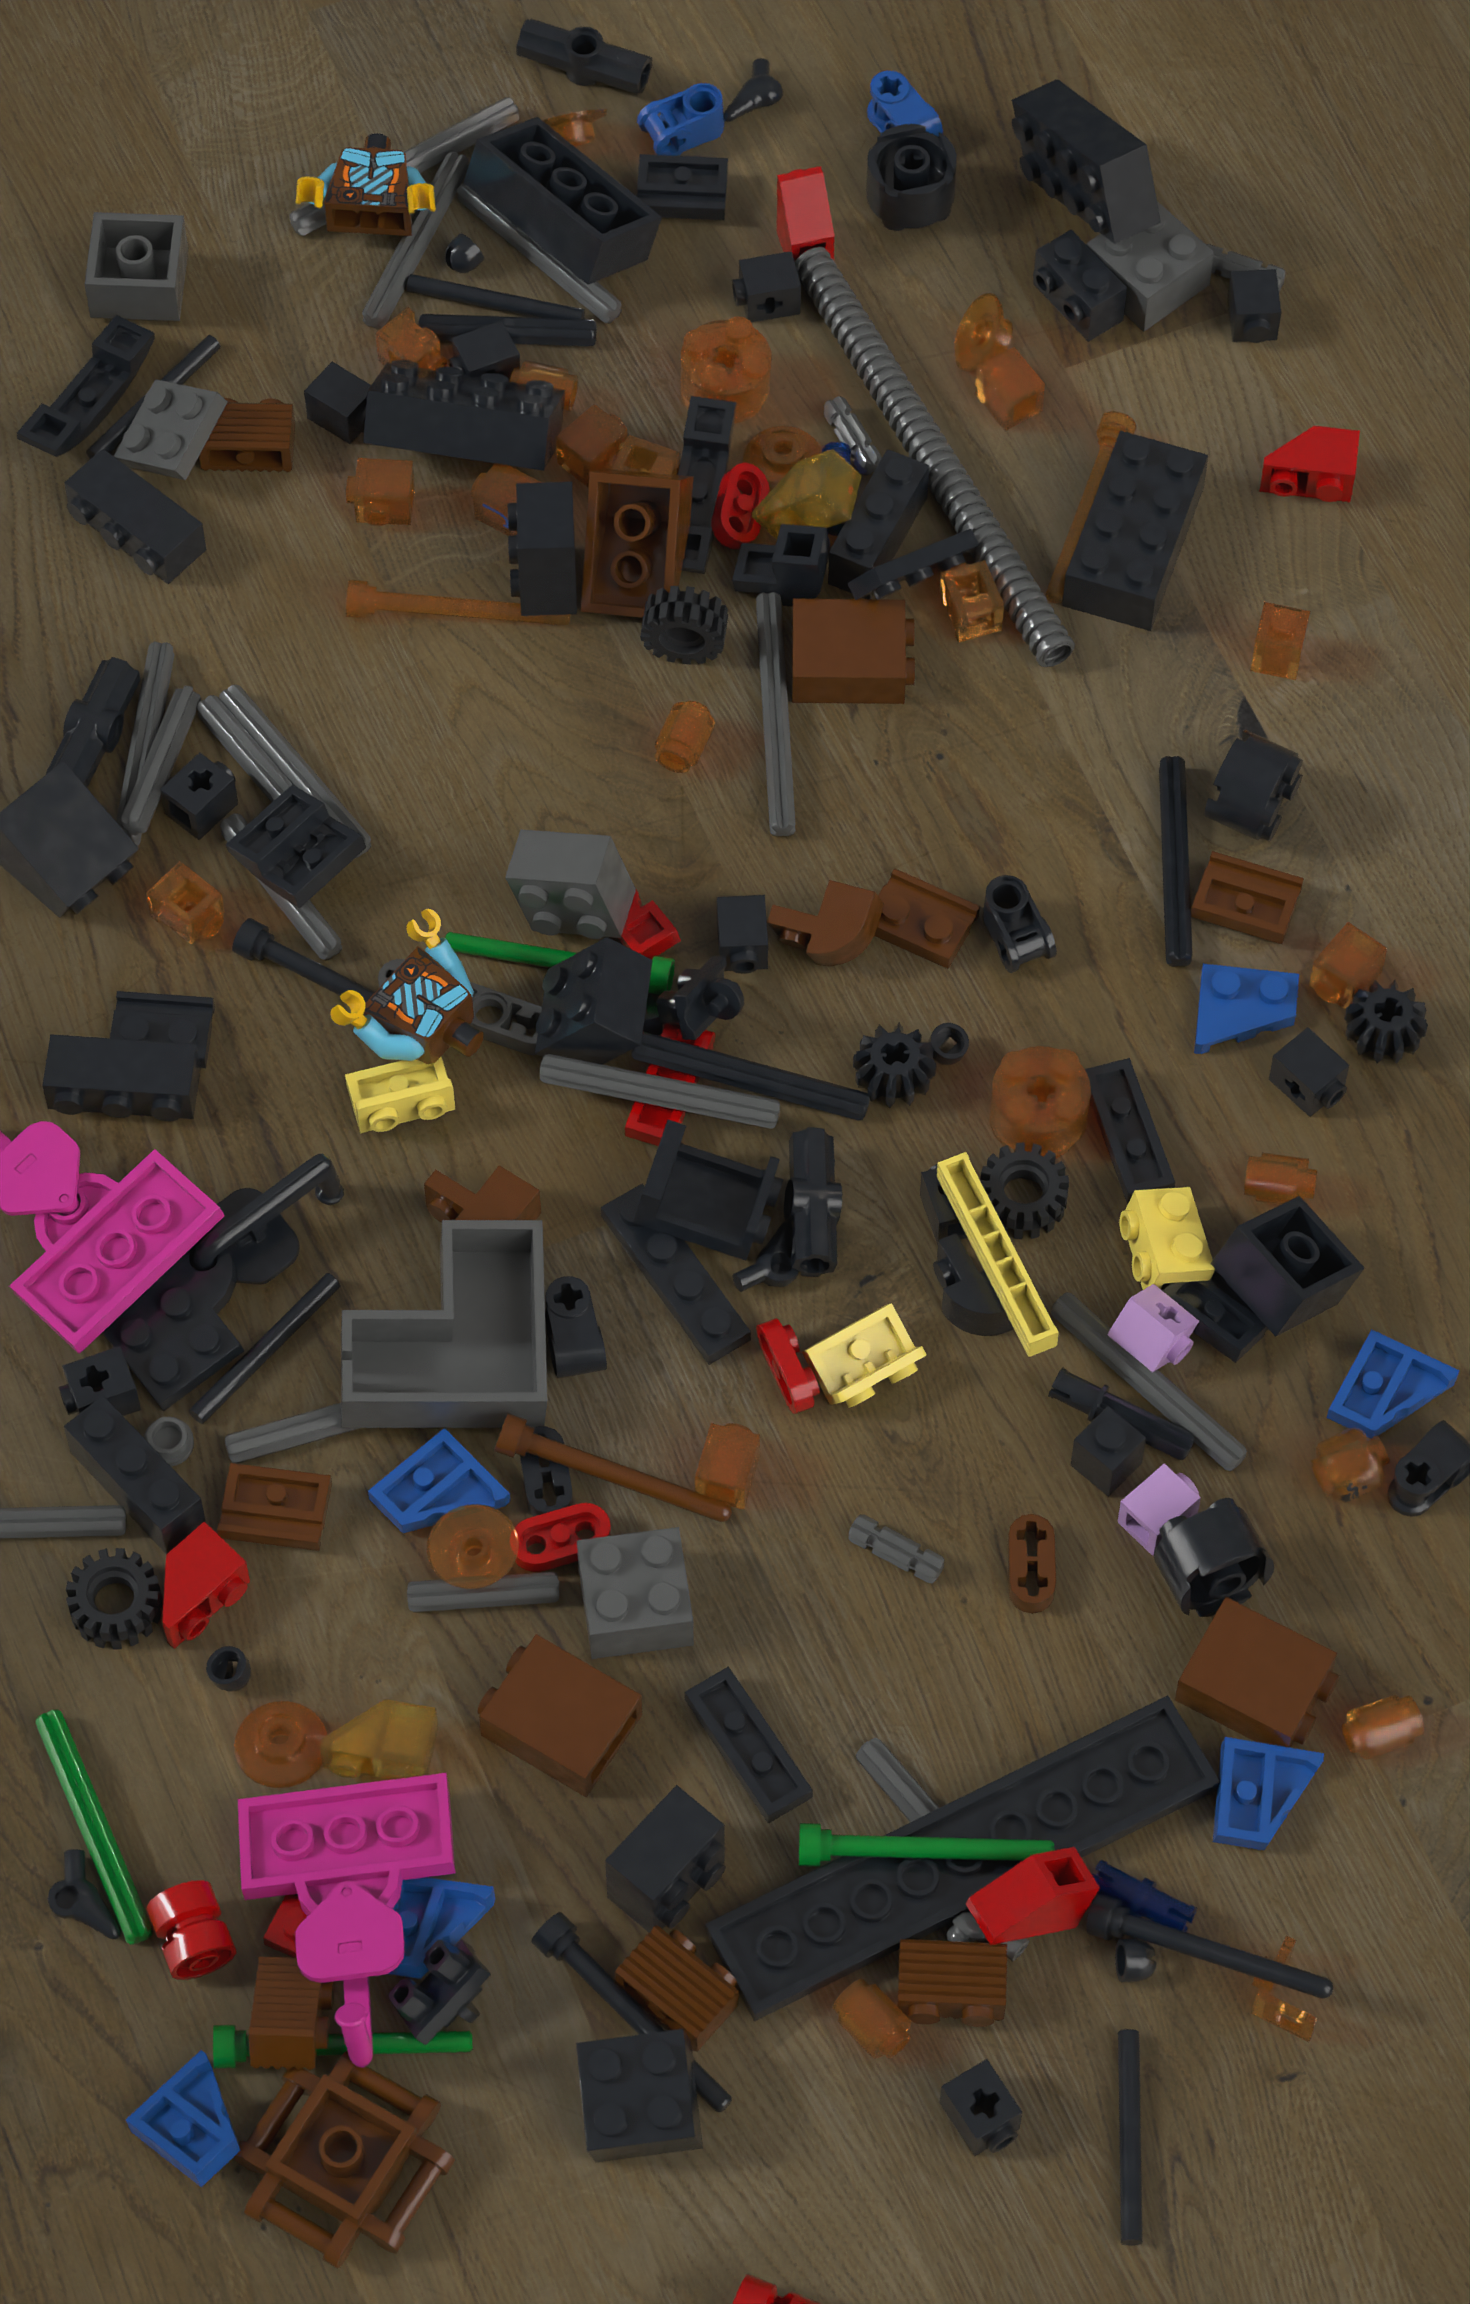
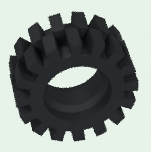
(684, 625)
(1029, 1166)
(108, 1571)

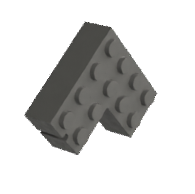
(462, 1361)

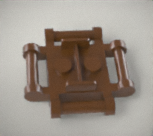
(343, 2157)

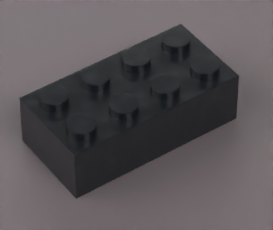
(1085, 161)
(562, 200)
(464, 415)
(1135, 530)

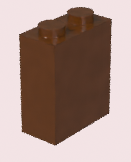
(851, 651)
(1257, 1677)
(559, 1714)

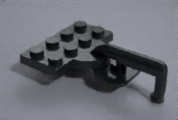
(173, 1328)

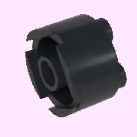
(911, 177)
(1253, 785)
(1212, 1557)

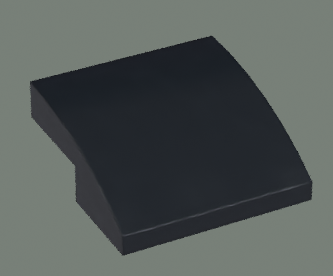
(295, 846)

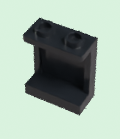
(707, 1196)

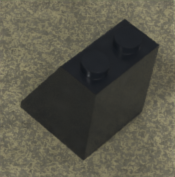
(63, 842)

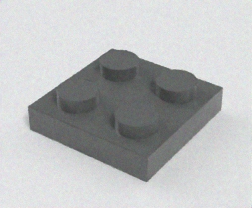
(170, 429)

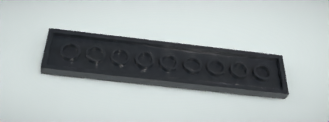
(865, 1905)

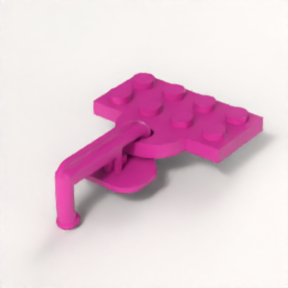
(100, 1248)
(347, 1864)

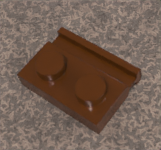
(1247, 897)
(924, 918)
(274, 1506)

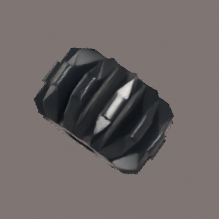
(1403, 1025)
(894, 1065)

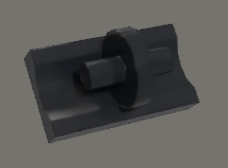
(701, 999)
(444, 1993)

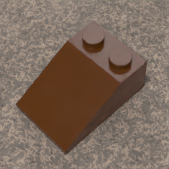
(633, 538)

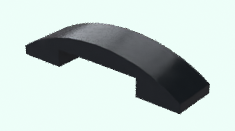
(93, 392)
(706, 458)

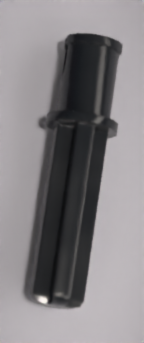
(1093, 1400)

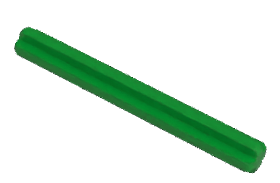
(94, 1827)

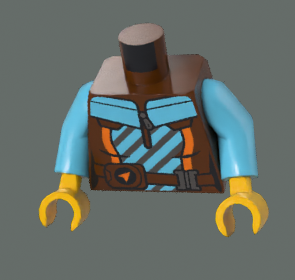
(369, 190)
(419, 1006)

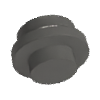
(170, 1439)

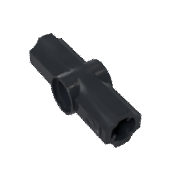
(584, 56)
(97, 719)
(813, 1202)

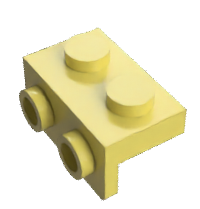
(399, 1094)
(1166, 1237)
(862, 1356)

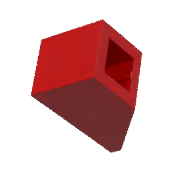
(804, 212)
(1314, 465)
(200, 1580)
(1035, 1897)

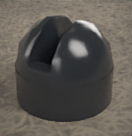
(463, 254)
(941, 1035)
(220, 1668)
(1134, 1960)

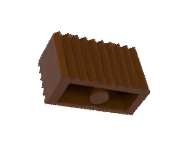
(251, 438)
(952, 1981)
(678, 1985)
(288, 2016)

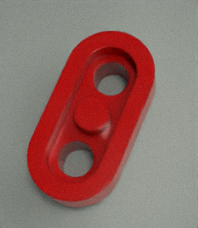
(733, 511)
(780, 1349)
(558, 1535)

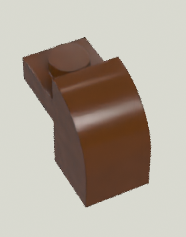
(838, 932)
(500, 1198)

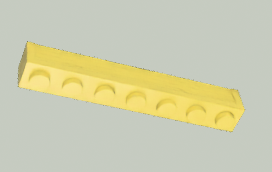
(997, 1254)

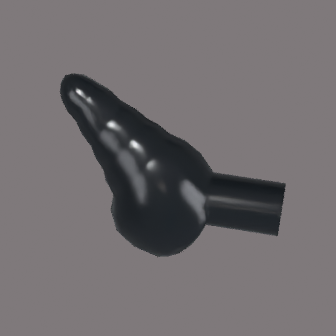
(757, 92)
(772, 1264)
(80, 1898)

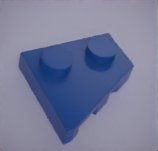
(1242, 1004)
(1388, 1385)
(435, 1482)
(1258, 1789)
(437, 1911)
(188, 2122)

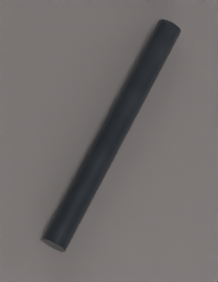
(491, 299)
(177, 375)
(264, 1348)
(1130, 2137)

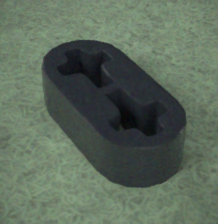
(535, 1477)

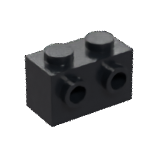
(1079, 285)

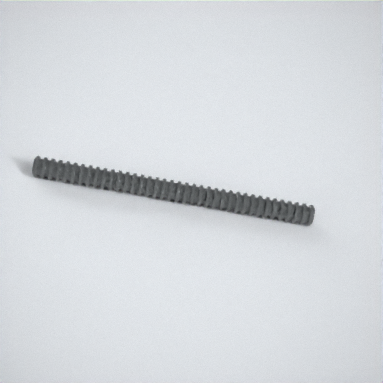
(925, 443)

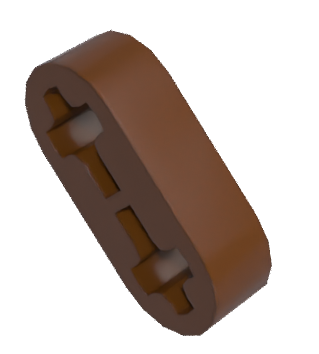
(1043, 1563)

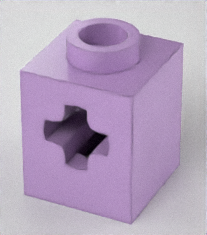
(1154, 1328)
(1156, 1502)

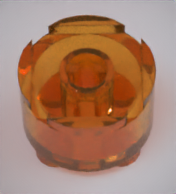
(728, 364)
(1040, 1099)

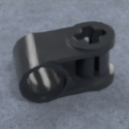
(1018, 931)
(573, 1334)
(1429, 1470)

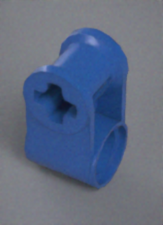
(898, 104)
(685, 119)

